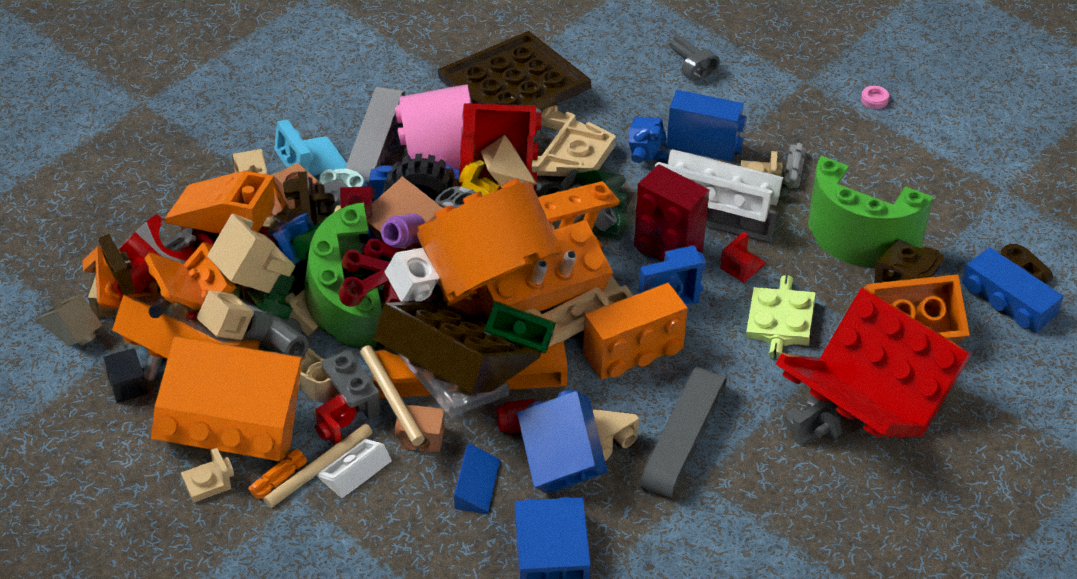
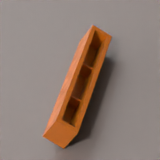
(547, 371)

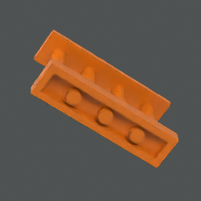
(578, 201)

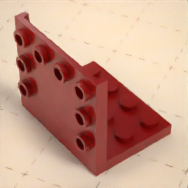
(881, 368)

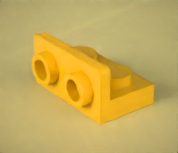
(470, 179)

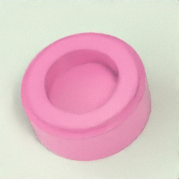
(875, 97)

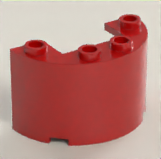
(489, 122)

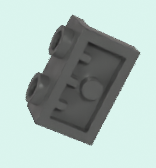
(353, 383)

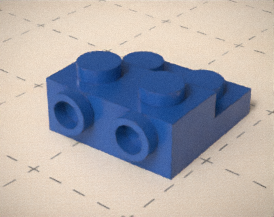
(680, 269)

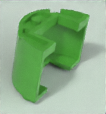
(860, 226)
(324, 276)

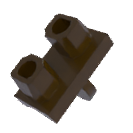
(303, 189)

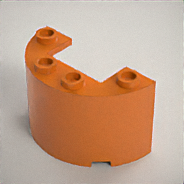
(487, 239)

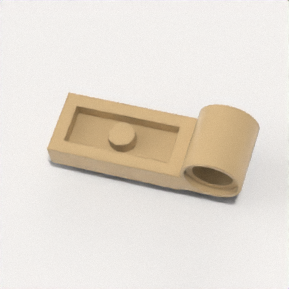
(571, 314)

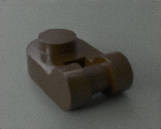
(1028, 261)

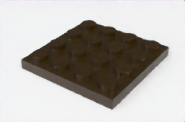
(517, 74)

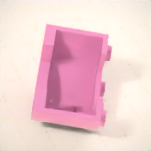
(433, 123)

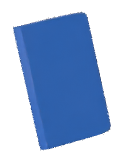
(476, 480)

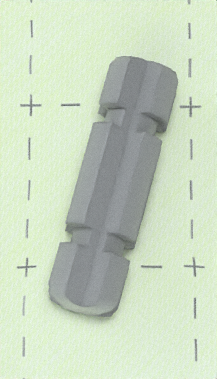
(794, 166)

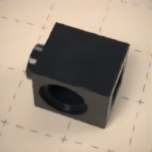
(125, 375)

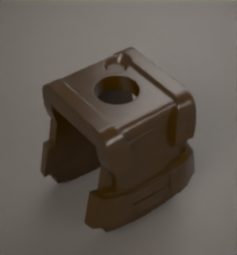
(907, 263)

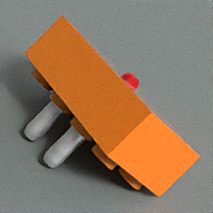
(556, 279)
(158, 333)

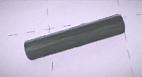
(180, 240)

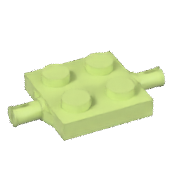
(781, 316)

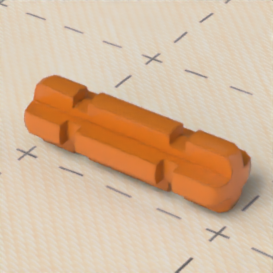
(277, 474)

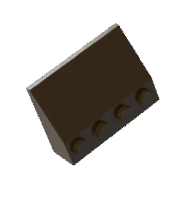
(451, 345)

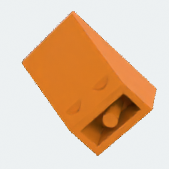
(212, 201)

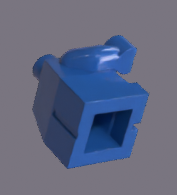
(645, 139)

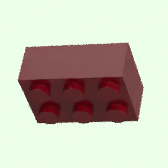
(669, 213)

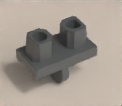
(816, 421)

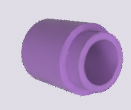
(401, 230)

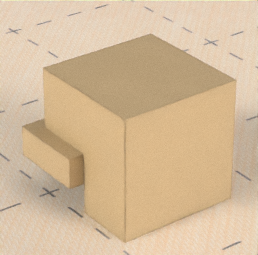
(248, 256)

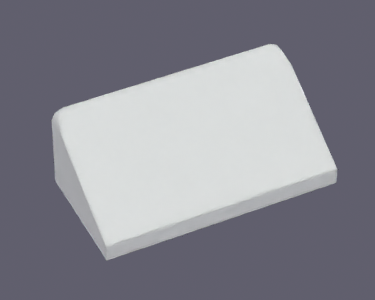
(355, 467)

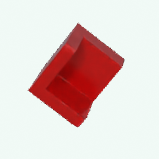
(739, 261)

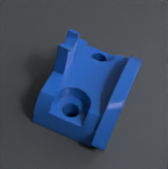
(285, 233)

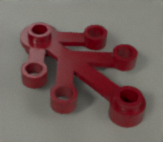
(354, 289)

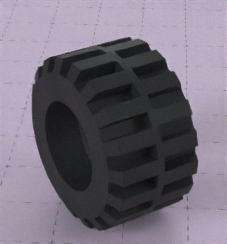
(422, 172)

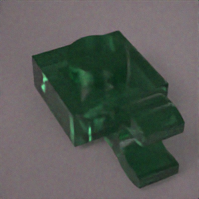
(618, 229)

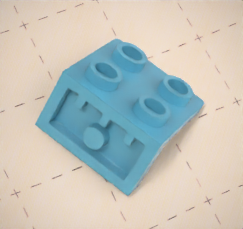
(312, 154)

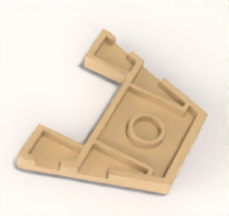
(574, 147)

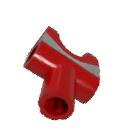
(146, 241)

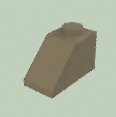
(71, 321)

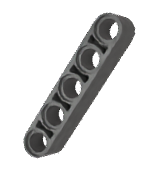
(682, 431)

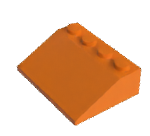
(228, 399)

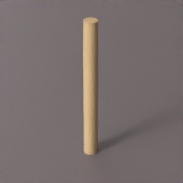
(392, 395)
(317, 465)

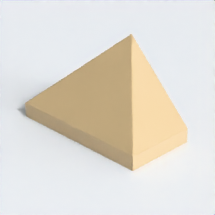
(505, 163)

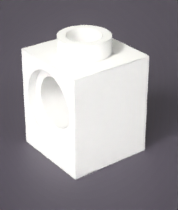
(412, 275)

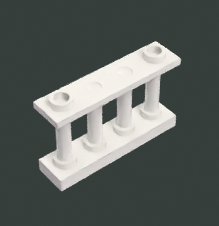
(731, 186)

